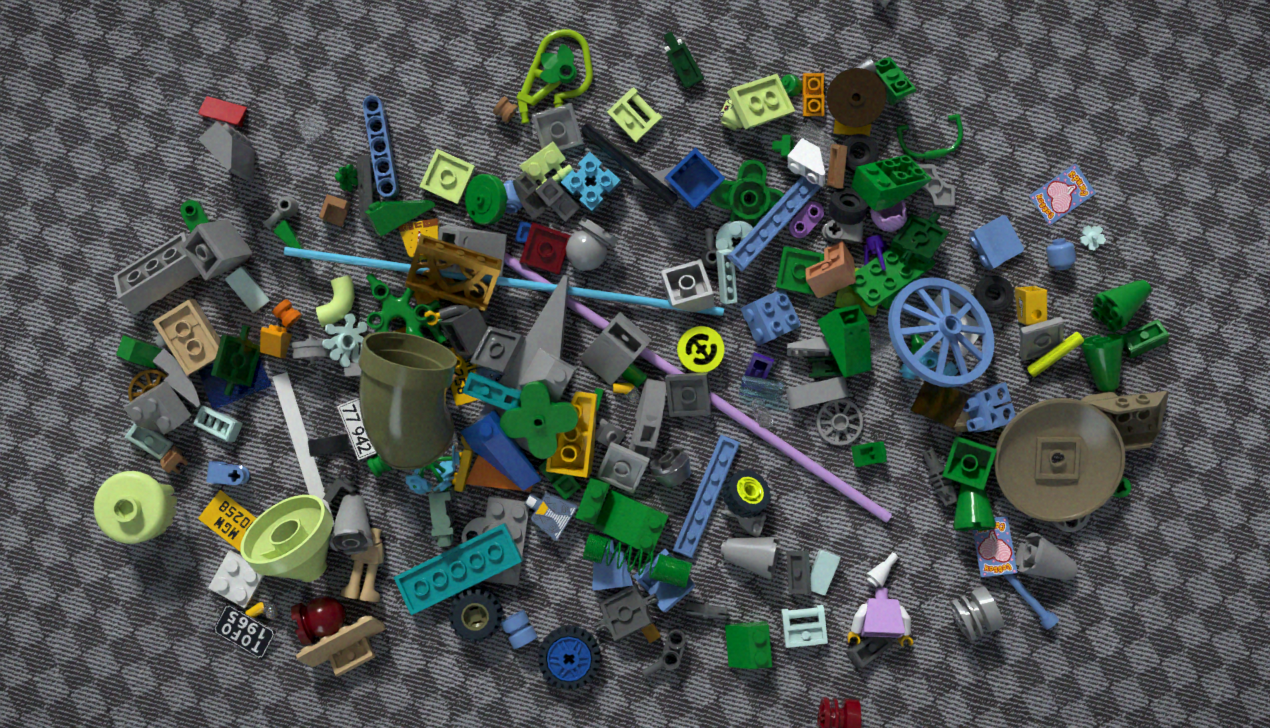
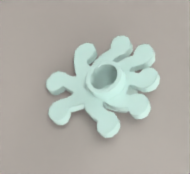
(346, 340)

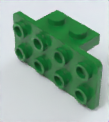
(881, 286)

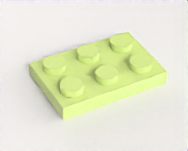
(761, 101)

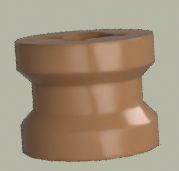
(505, 109)

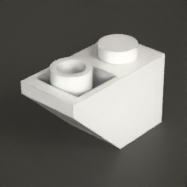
(807, 161)

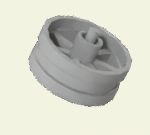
(309, 349)

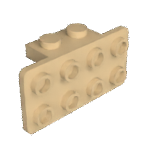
(346, 648)

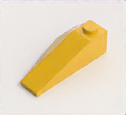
(576, 447)

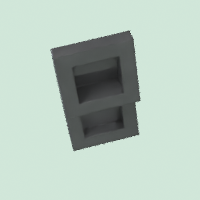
(525, 190)
(558, 199)

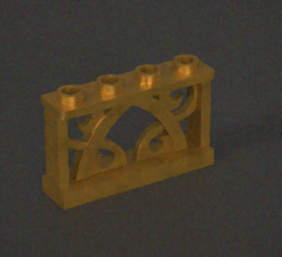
(456, 292)

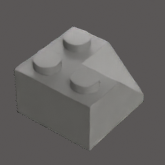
(688, 287)
(158, 409)

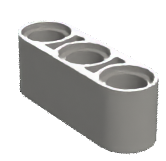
(817, 392)

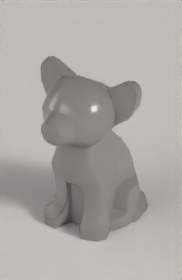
(750, 525)

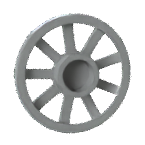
(839, 421)

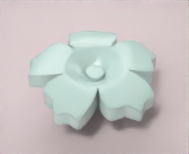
(1092, 237)

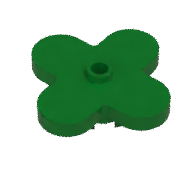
(750, 181)
(538, 405)

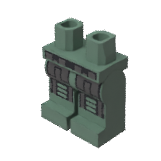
(442, 516)

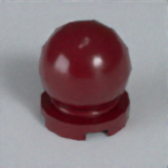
(319, 618)

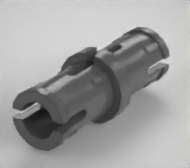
(705, 610)

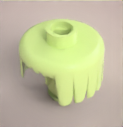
(134, 507)

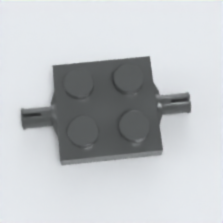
(625, 612)

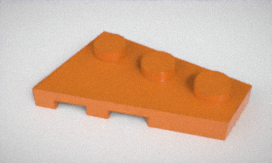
(486, 475)

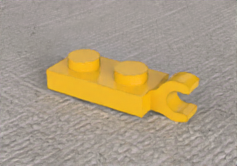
(465, 463)

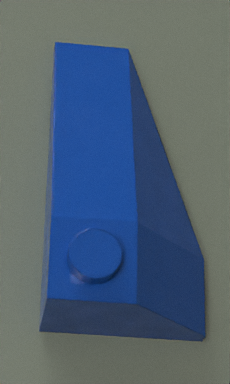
(500, 450)

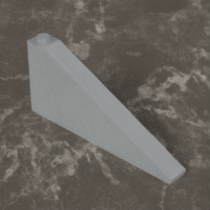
(545, 334)

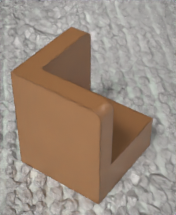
(334, 210)

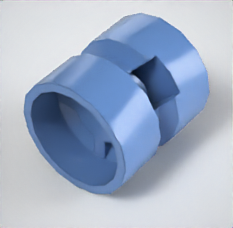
(519, 630)

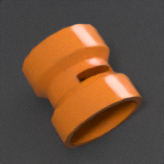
(286, 313)

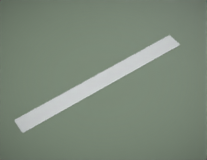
(299, 437)

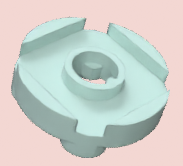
(730, 230)

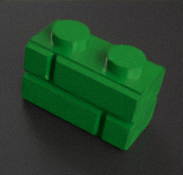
(592, 500)

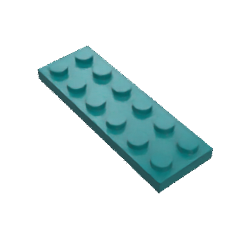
(458, 569)

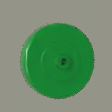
(486, 199)

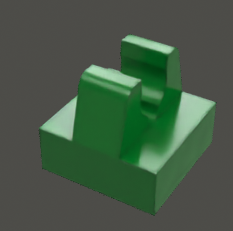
(784, 146)

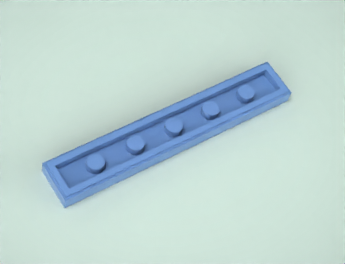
(772, 222)
(706, 496)

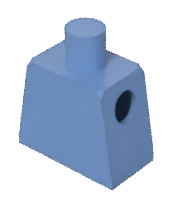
(609, 576)

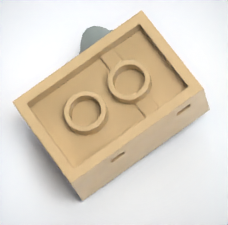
(188, 336)

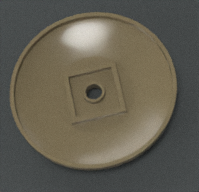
(1080, 480)

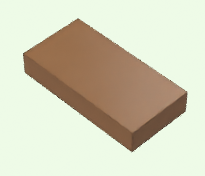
(837, 166)

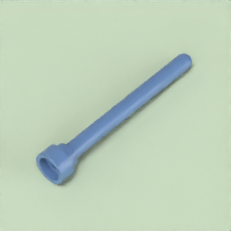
(1047, 618)

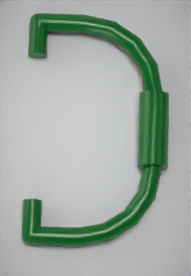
(934, 153)

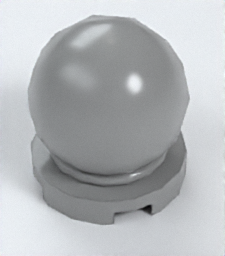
(588, 247)

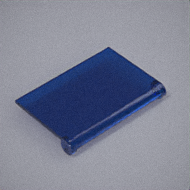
(215, 386)

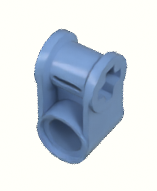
(225, 473)

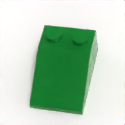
(631, 521)

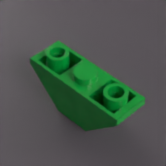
(894, 80)

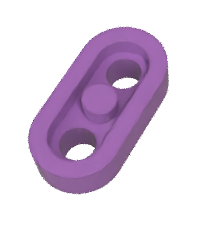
(806, 219)

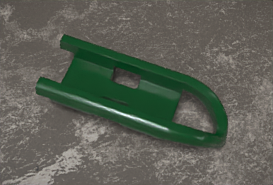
(819, 367)

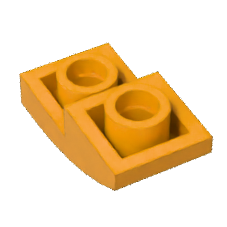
(813, 94)

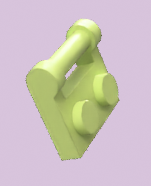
(629, 120)

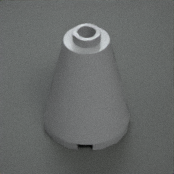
(351, 527)
(753, 554)
(1044, 559)

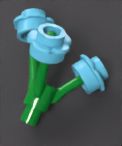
(929, 360)

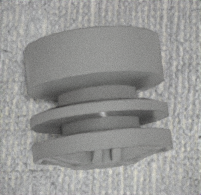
(977, 613)

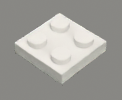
(236, 580)

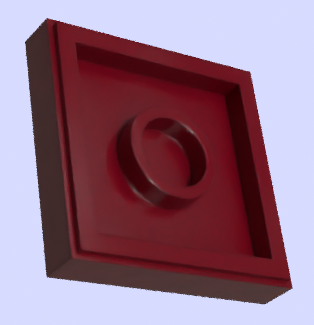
(545, 249)

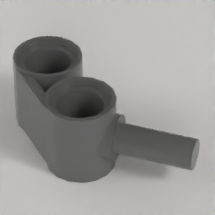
(669, 648)

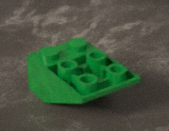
(888, 181)
(848, 339)

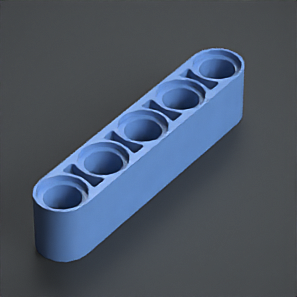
(376, 138)

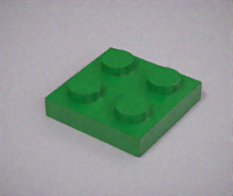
(793, 269)

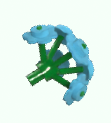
(442, 472)

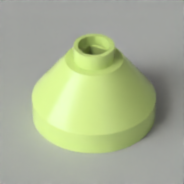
(290, 539)

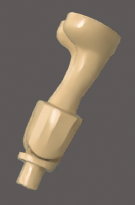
(372, 557)

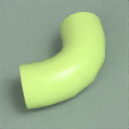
(341, 302)

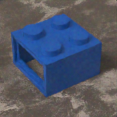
(694, 179)

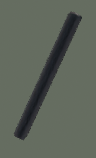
(629, 164)

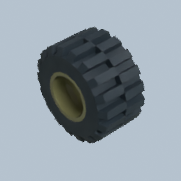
(475, 614)

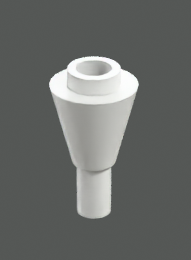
(879, 574)

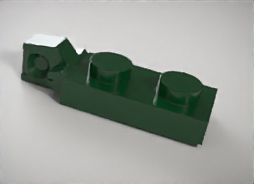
(682, 61)

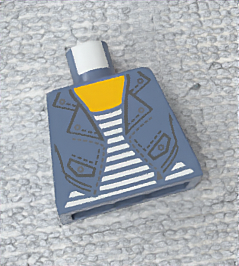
(551, 513)

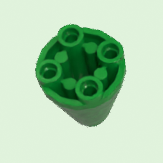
(1120, 304)

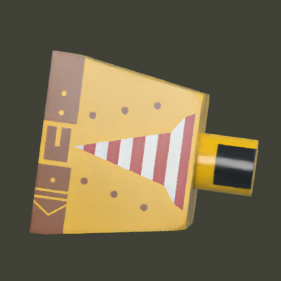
(411, 232)

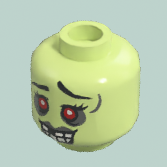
(730, 116)

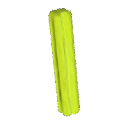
(1055, 354)

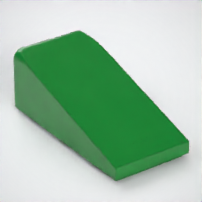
(288, 235)

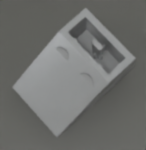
(477, 240)
(615, 348)

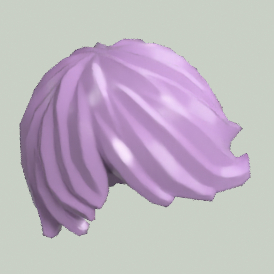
(890, 218)

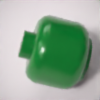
(791, 85)

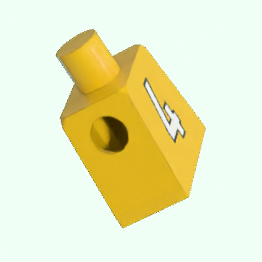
(1031, 304)

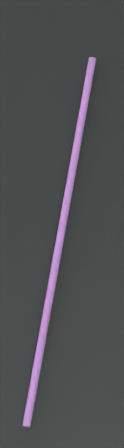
(719, 403)

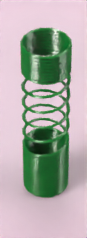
(667, 569)

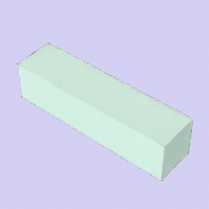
(726, 277)

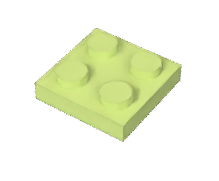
(447, 176)

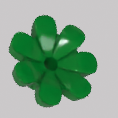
(346, 177)

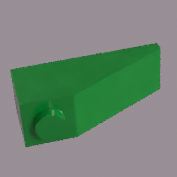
(392, 214)

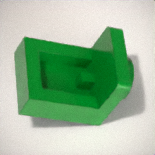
(869, 453)

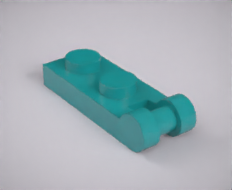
(491, 391)

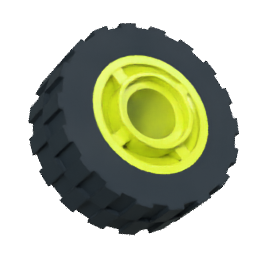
(746, 493)

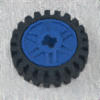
(569, 673)

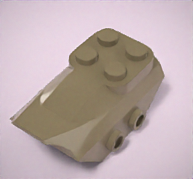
(1134, 415)

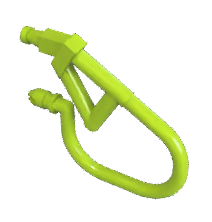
(525, 99)

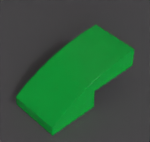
(563, 483)

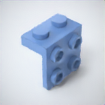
(995, 242)
(770, 317)
(667, 594)

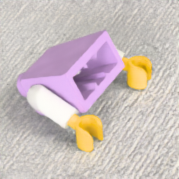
(881, 619)

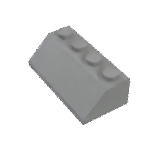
(230, 149)
(155, 275)

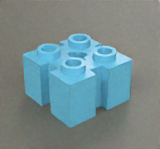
(590, 169)

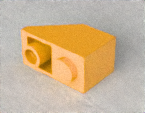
(274, 341)

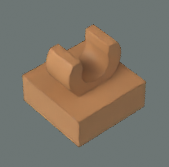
(171, 459)

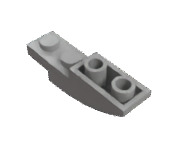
(648, 417)

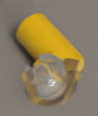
(629, 390)
(263, 608)

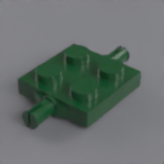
(919, 238)
(236, 360)

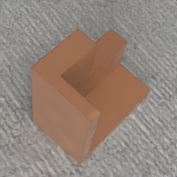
(832, 273)

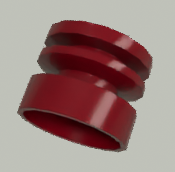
(834, 717)

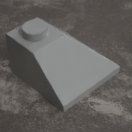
(551, 372)

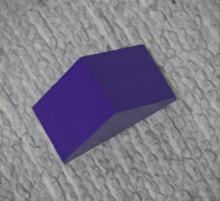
(758, 366)

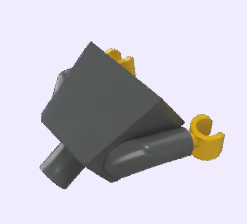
(463, 328)

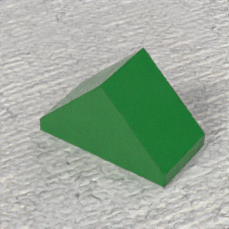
(138, 351)

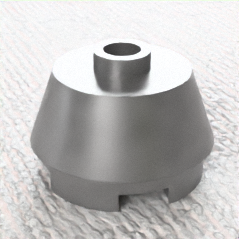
(671, 468)

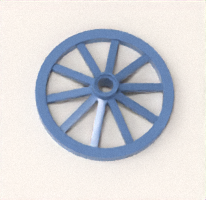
(945, 329)

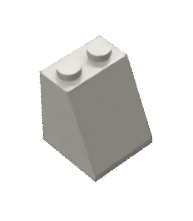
(216, 248)

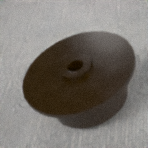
(857, 83)

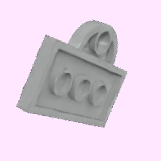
(502, 511)

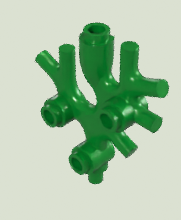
(400, 308)

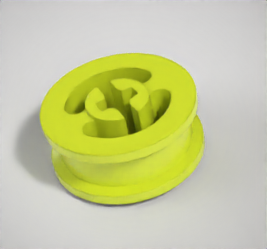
(713, 338)

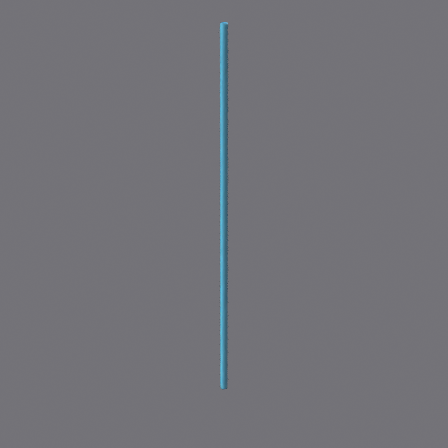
(500, 280)

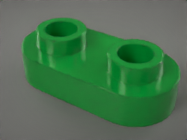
(197, 217)

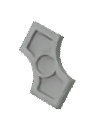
(940, 192)

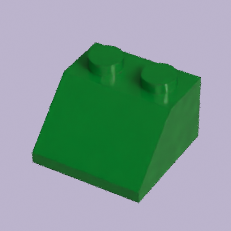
(969, 462)
(748, 645)

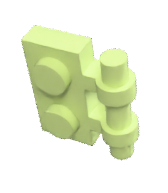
(543, 162)

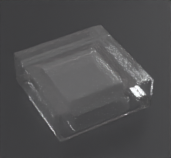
(311, 130)

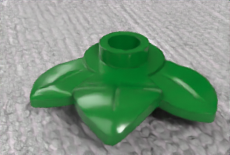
(556, 64)

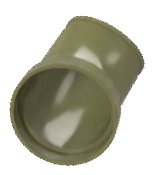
(406, 398)

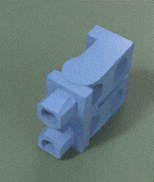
(982, 410)

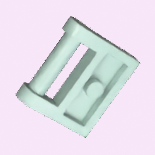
(805, 633)

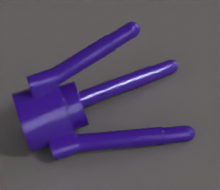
(876, 246)

